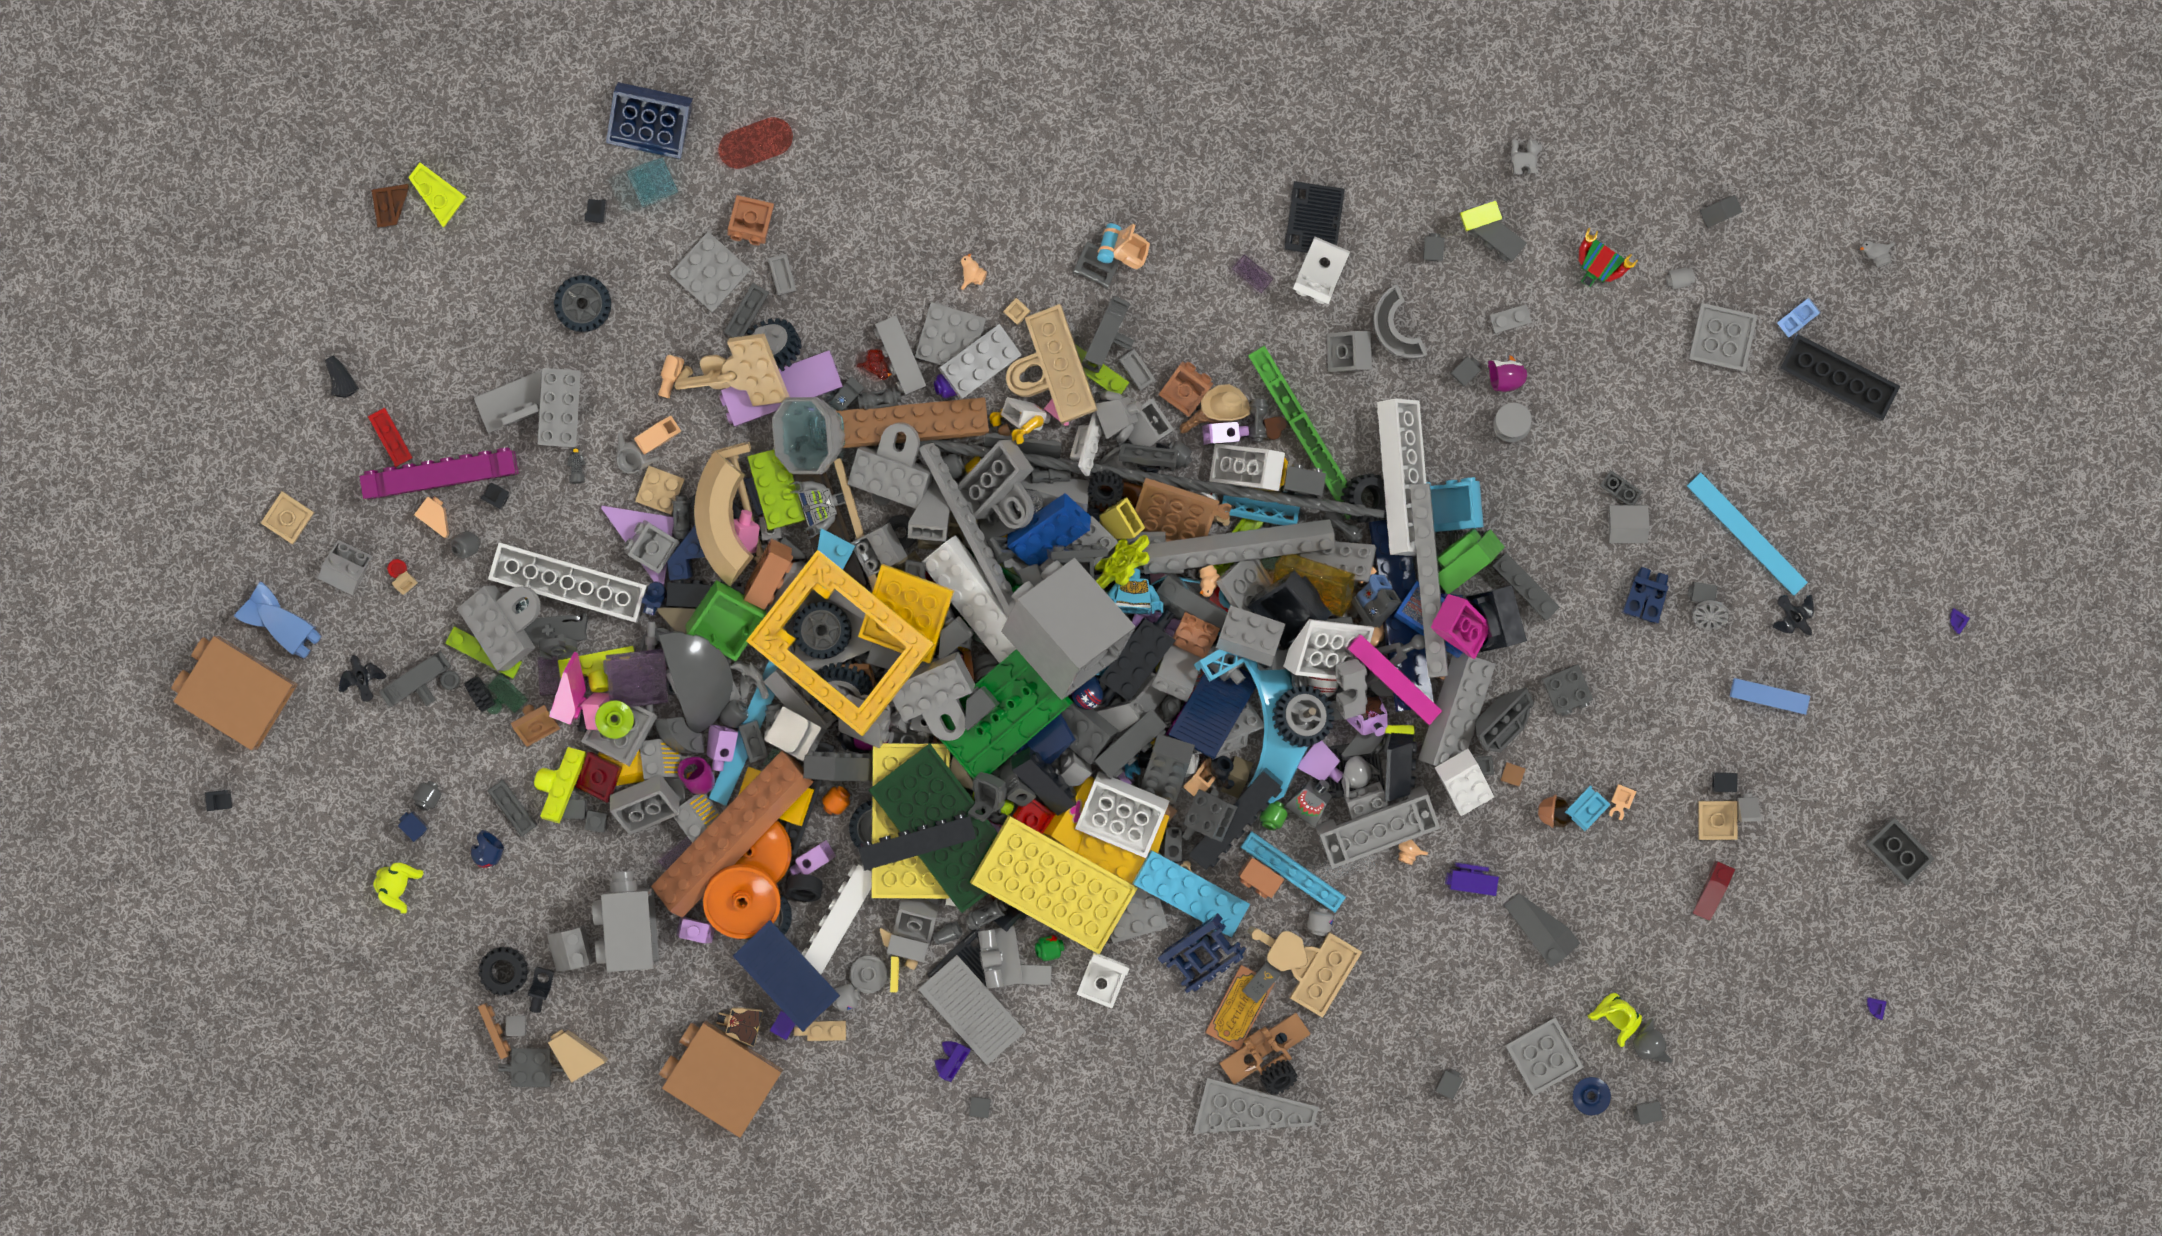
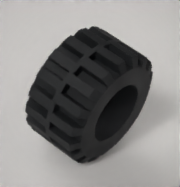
(1353, 492)
(491, 982)

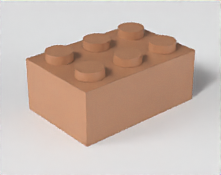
(768, 574)
(1261, 877)

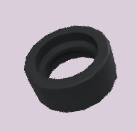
(803, 887)

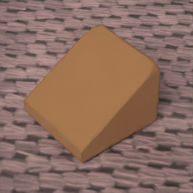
(1513, 774)

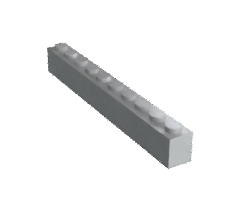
(1239, 546)

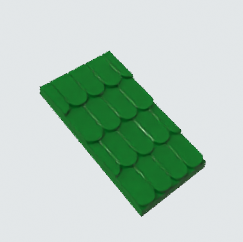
(1023, 711)

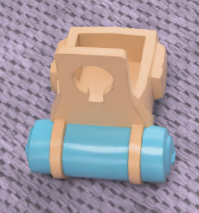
(1123, 246)

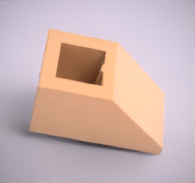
(657, 435)

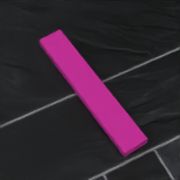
(1394, 679)

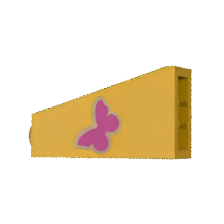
(1063, 826)

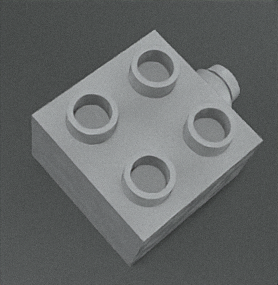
(628, 925)

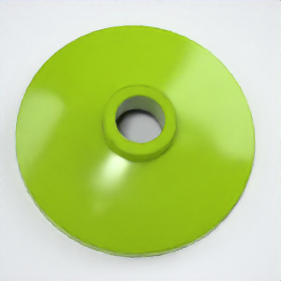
(618, 728)

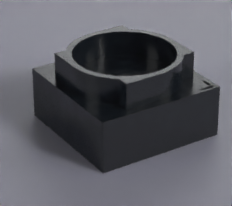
(1292, 602)
(1502, 617)

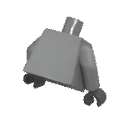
(1117, 415)

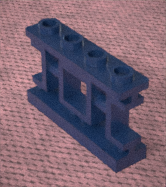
(1193, 941)

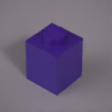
(783, 1025)

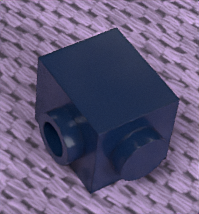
(413, 826)

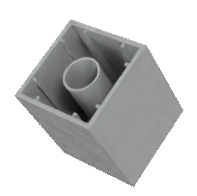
(1066, 627)

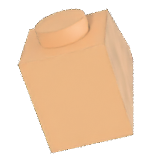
(434, 515)
(1201, 779)

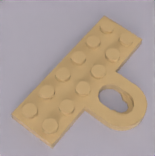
(1060, 366)

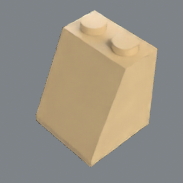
(575, 1054)

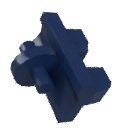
(653, 597)

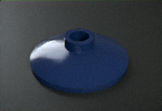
(1598, 1103)

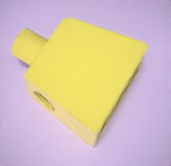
(1121, 520)

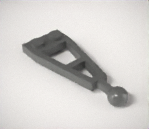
(1417, 642)

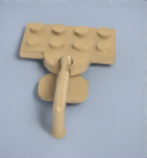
(749, 369)
(1318, 970)

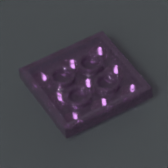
(637, 677)

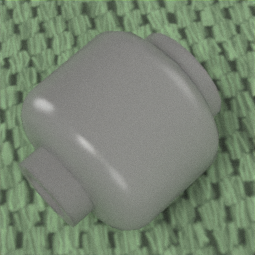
(1320, 921)
(848, 997)

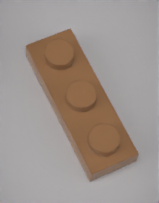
(495, 1030)

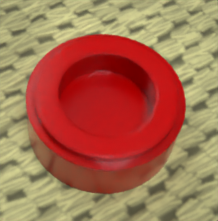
(396, 568)

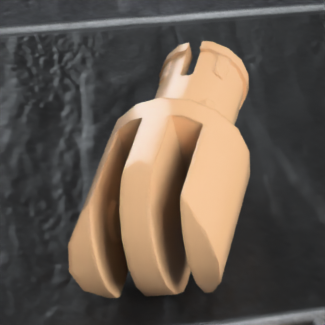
(670, 372)

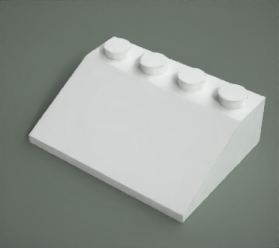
(1322, 647)
(1122, 814)

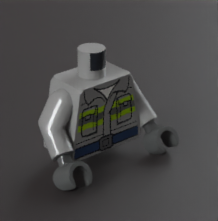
(817, 505)

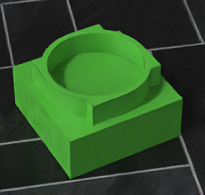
(1467, 558)
(725, 619)

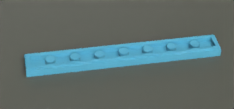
(1747, 534)
(729, 776)

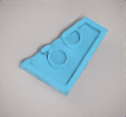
(835, 548)

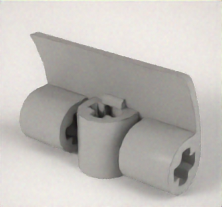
(1000, 957)

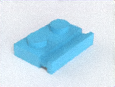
(1587, 808)

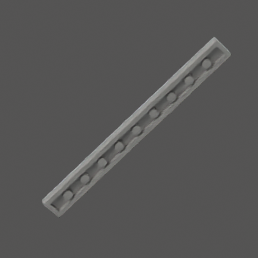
(967, 524)
(1428, 577)

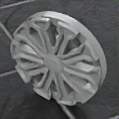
(1710, 614)

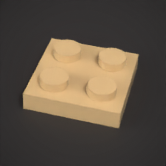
(659, 489)
(287, 517)
(1717, 820)

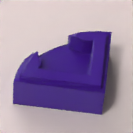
(1958, 620)
(1876, 1007)

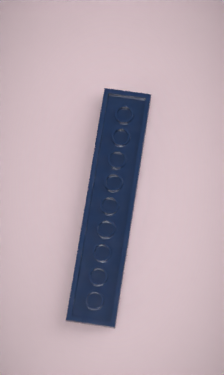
(1401, 576)

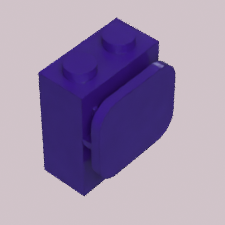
(1471, 879)

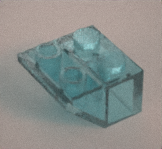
(652, 182)

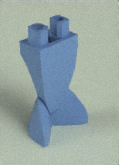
(284, 626)

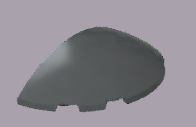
(699, 676)

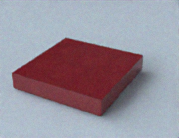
(598, 777)

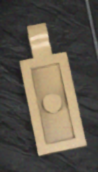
(824, 1031)

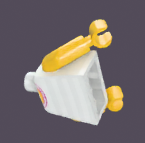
(1023, 415)

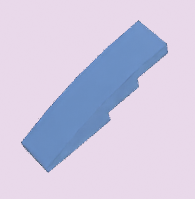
(1769, 696)

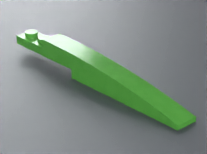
(1299, 421)

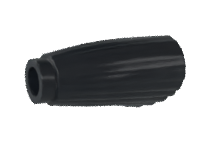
(342, 382)

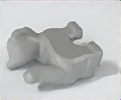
(1525, 159)

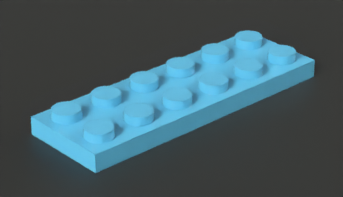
(1190, 892)

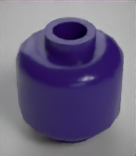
(943, 388)

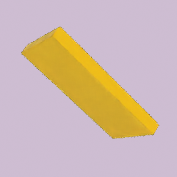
(796, 812)

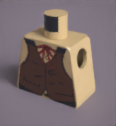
(742, 1024)

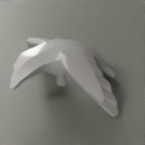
(750, 675)

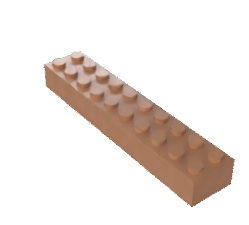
(732, 833)

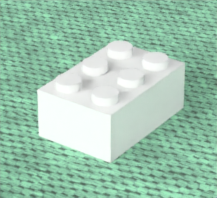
(1464, 782)

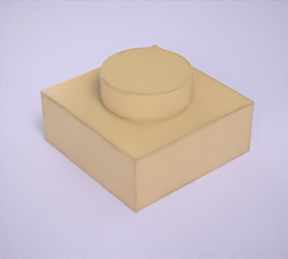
(1017, 311)
(404, 582)

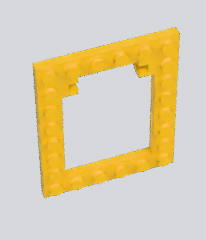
(774, 641)

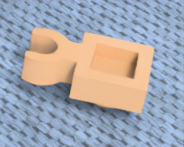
(1622, 798)

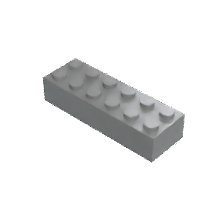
(1460, 706)

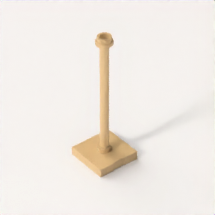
(732, 454)

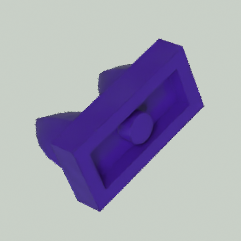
(957, 1054)

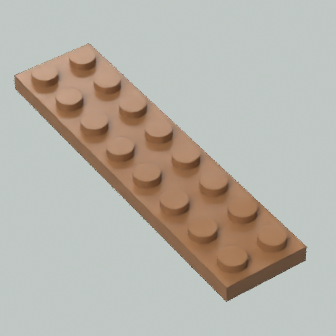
(929, 419)

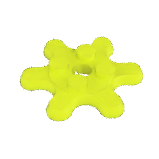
(1122, 562)

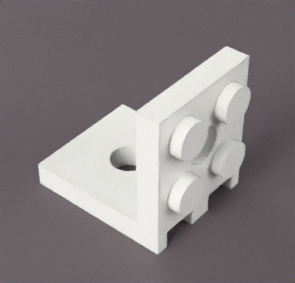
(1320, 280)
(1106, 968)

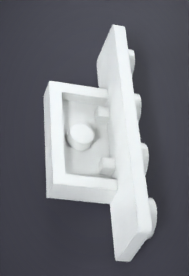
(1086, 444)

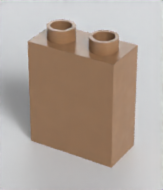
(233, 691)
(720, 1077)

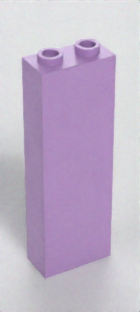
(802, 379)

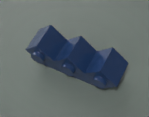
(681, 560)

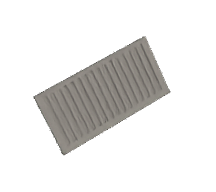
(971, 1009)

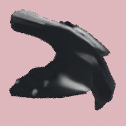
(1795, 616)
(360, 677)

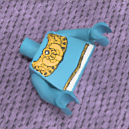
(1136, 596)

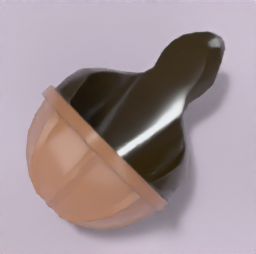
(1553, 813)

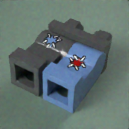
(1374, 602)

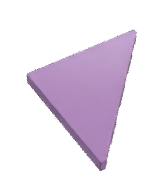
(625, 523)

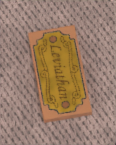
(1236, 1011)

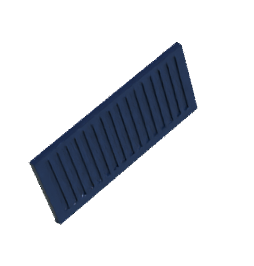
(1212, 712)
(786, 975)

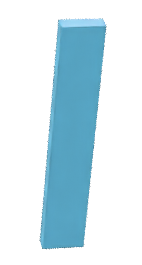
(1293, 871)

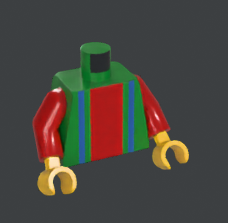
(1601, 261)

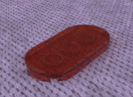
(755, 143)

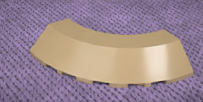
(715, 519)

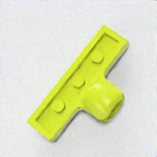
(593, 668)
(559, 784)

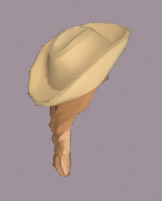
(1219, 405)

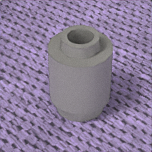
(1680, 278)

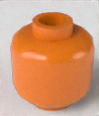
(836, 800)

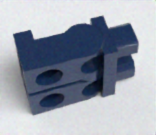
(1648, 590)

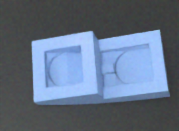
(1798, 317)

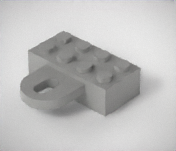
(892, 471)
(997, 483)
(499, 625)
(936, 692)

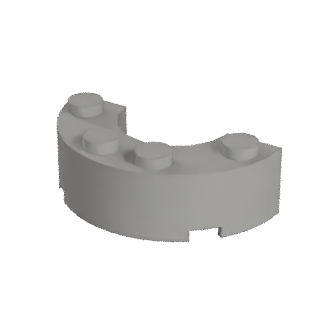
(1386, 331)

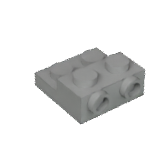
(650, 546)

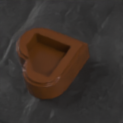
(1274, 427)

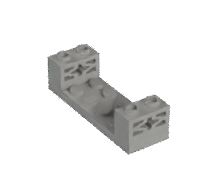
(1378, 829)

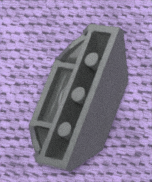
(1504, 720)

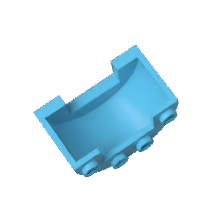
(1457, 505)

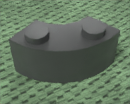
(679, 736)

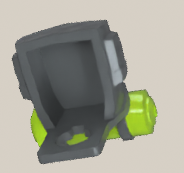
(990, 795)

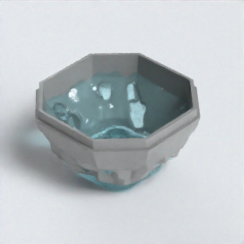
(807, 435)

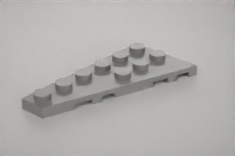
(1241, 1108)

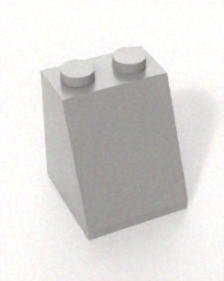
(570, 949)

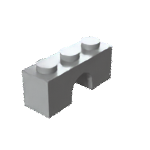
(1352, 680)

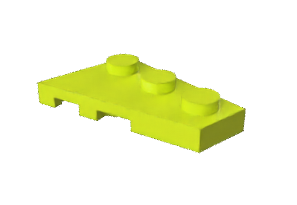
(437, 193)

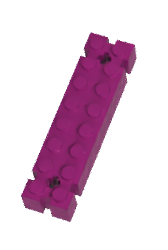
(437, 475)

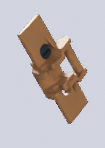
(1263, 1042)

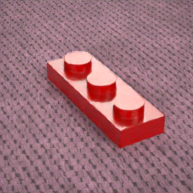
(390, 437)

